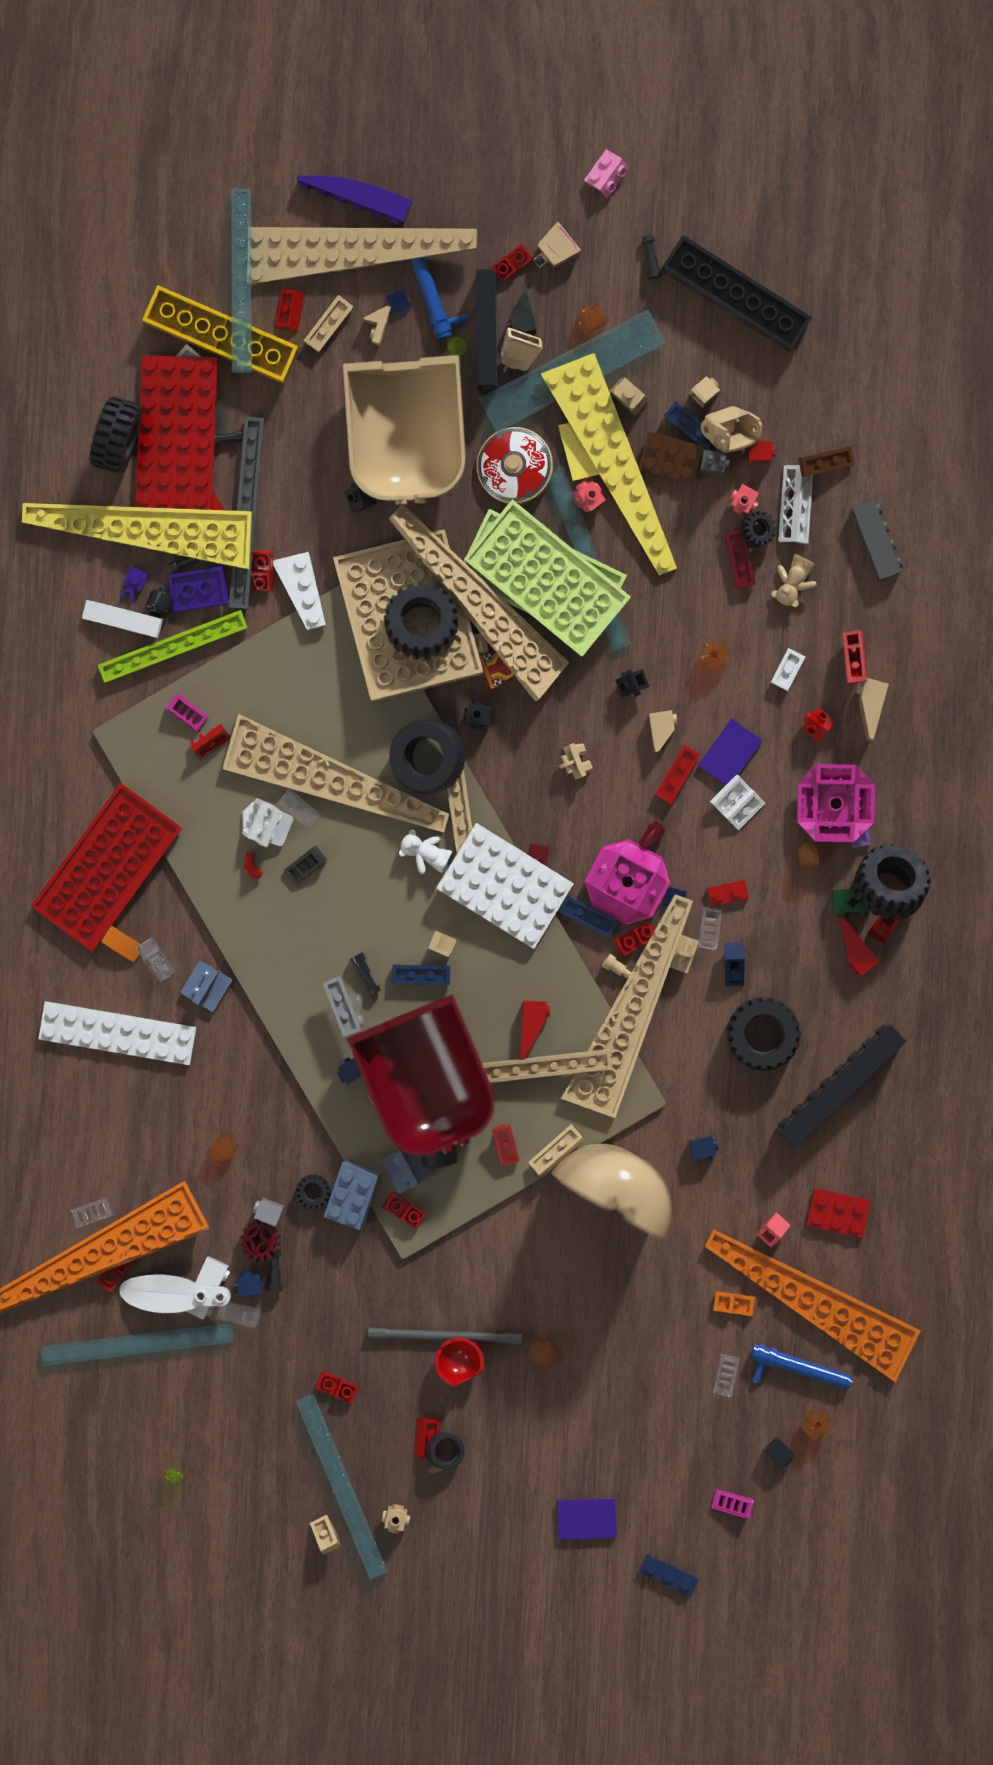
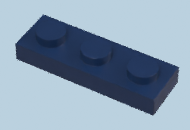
(687, 424)
(588, 916)
(421, 974)
(668, 1575)

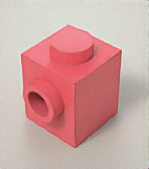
(773, 1229)

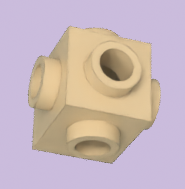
(395, 1511)

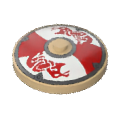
(515, 465)

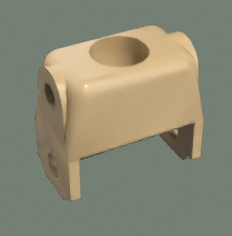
(728, 432)

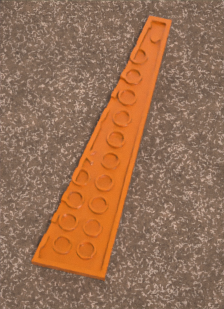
(141, 1232)
(856, 1325)

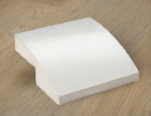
(737, 802)

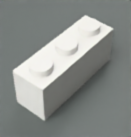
(211, 1274)

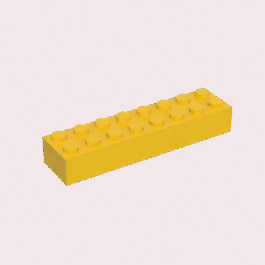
(213, 333)

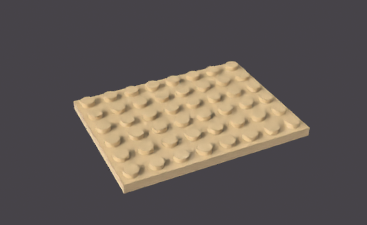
(367, 584)

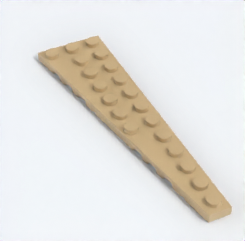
(302, 252)
(513, 639)
(287, 763)
(630, 1017)

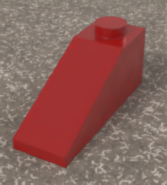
(855, 657)
(857, 952)
(533, 1020)

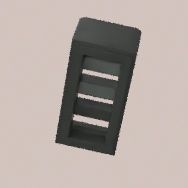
(318, 855)

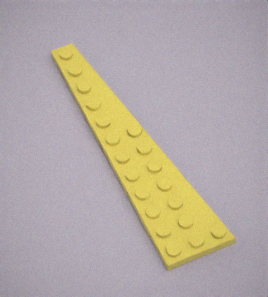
(593, 416)
(191, 533)

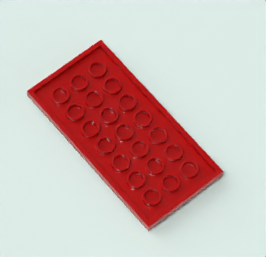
(177, 432)
(106, 867)

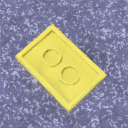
(578, 460)

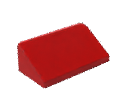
(289, 310)
(424, 1431)

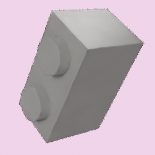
(268, 1211)

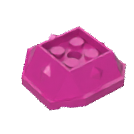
(815, 800)
(622, 902)

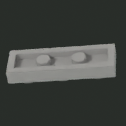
(342, 1006)

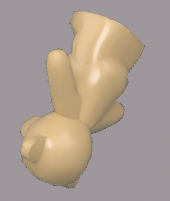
(794, 581)

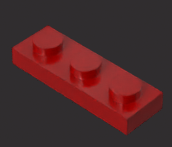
(677, 774)

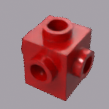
(817, 724)

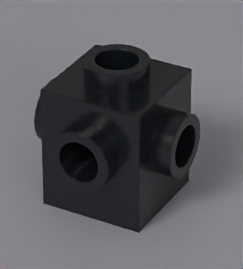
(358, 499)
(628, 683)
(483, 720)

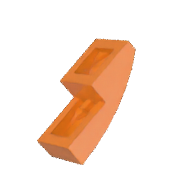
(121, 943)
(734, 1303)

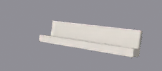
(800, 504)

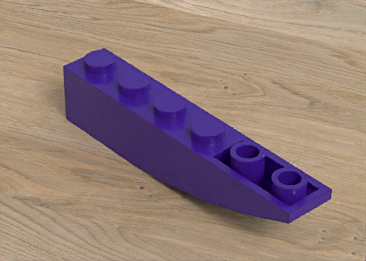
(361, 195)

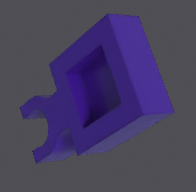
(135, 581)

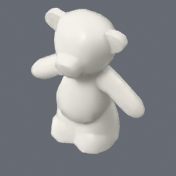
(425, 851)

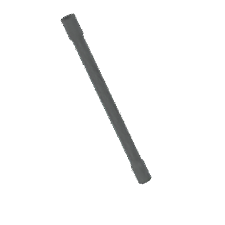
(383, 1333)

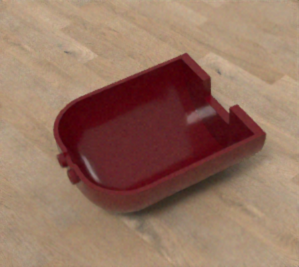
(425, 1078)

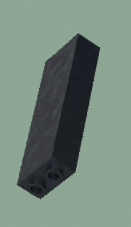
(486, 330)

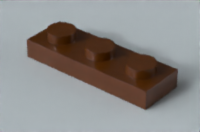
(826, 461)

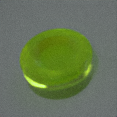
(457, 346)
(173, 1475)

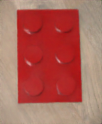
(838, 1213)

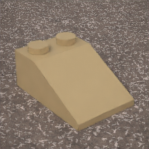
(871, 702)

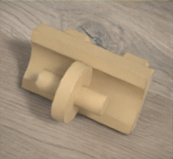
(572, 761)
(684, 954)

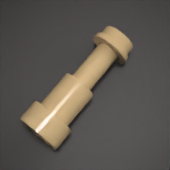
(615, 966)

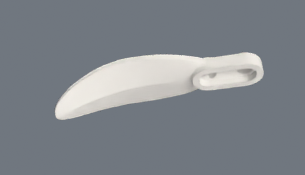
(170, 1294)

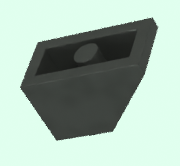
(522, 316)

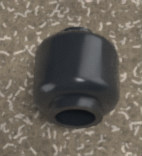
(159, 602)

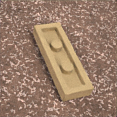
(328, 323)
(556, 1150)

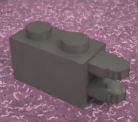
(714, 463)

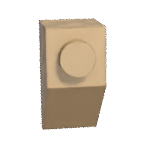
(705, 391)
(662, 726)

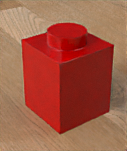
(761, 452)

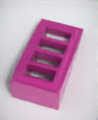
(172, 703)
(748, 1509)

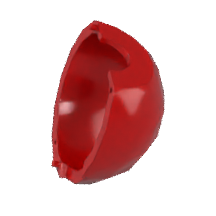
(458, 1361)

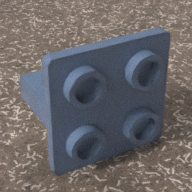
(206, 986)
(405, 1170)

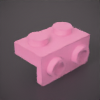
(607, 173)

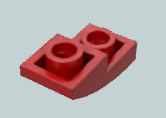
(512, 263)
(263, 570)
(634, 938)
(404, 1210)
(109, 1279)
(336, 1386)

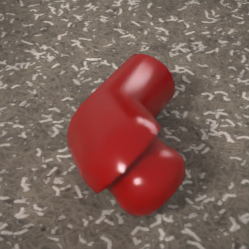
(250, 868)

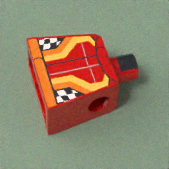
(495, 670)

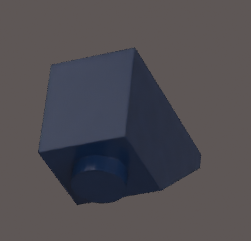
(734, 964)

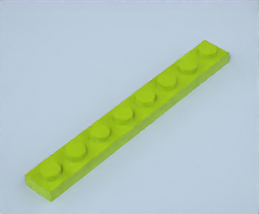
(172, 646)

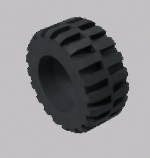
(115, 435)
(421, 597)
(884, 900)
(763, 1007)

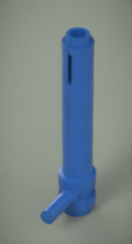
(438, 317)
(771, 1357)

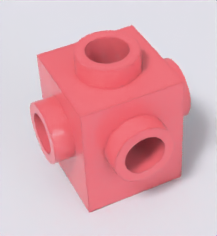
(747, 494)
(588, 495)

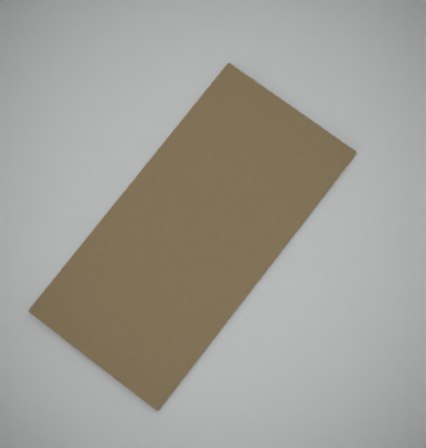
(364, 900)

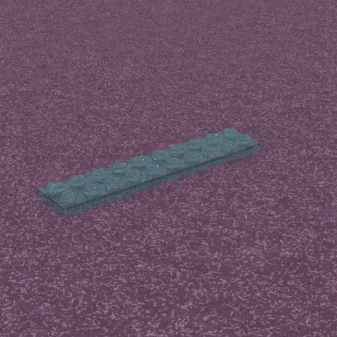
(612, 350)

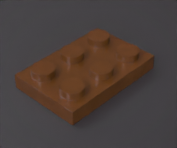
(671, 457)

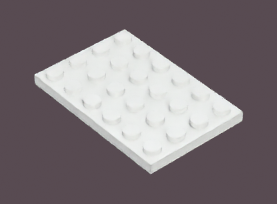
(504, 885)

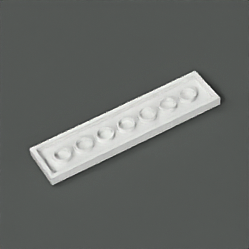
(117, 1033)

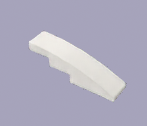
(122, 618)

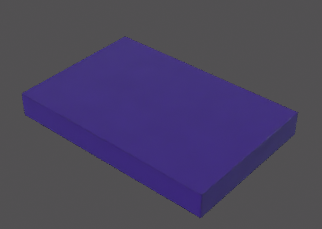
(198, 589)
(730, 752)
(587, 1518)

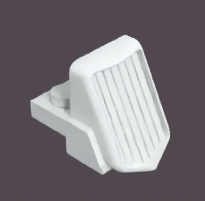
(265, 823)

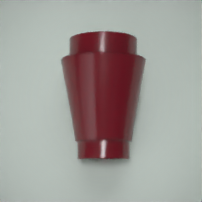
(652, 834)

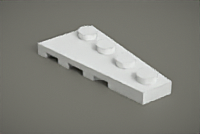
(299, 580)

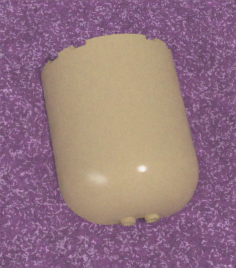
(405, 427)
(618, 1180)

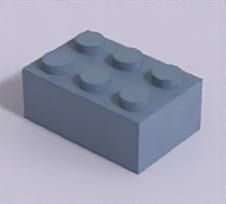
(352, 1194)

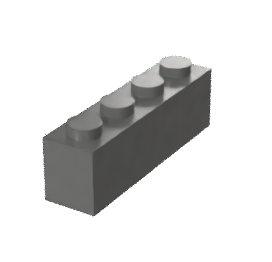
(876, 540)

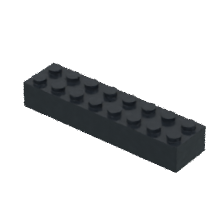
(736, 293)
(841, 1085)

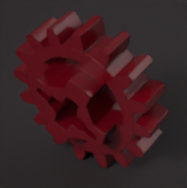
(259, 1248)

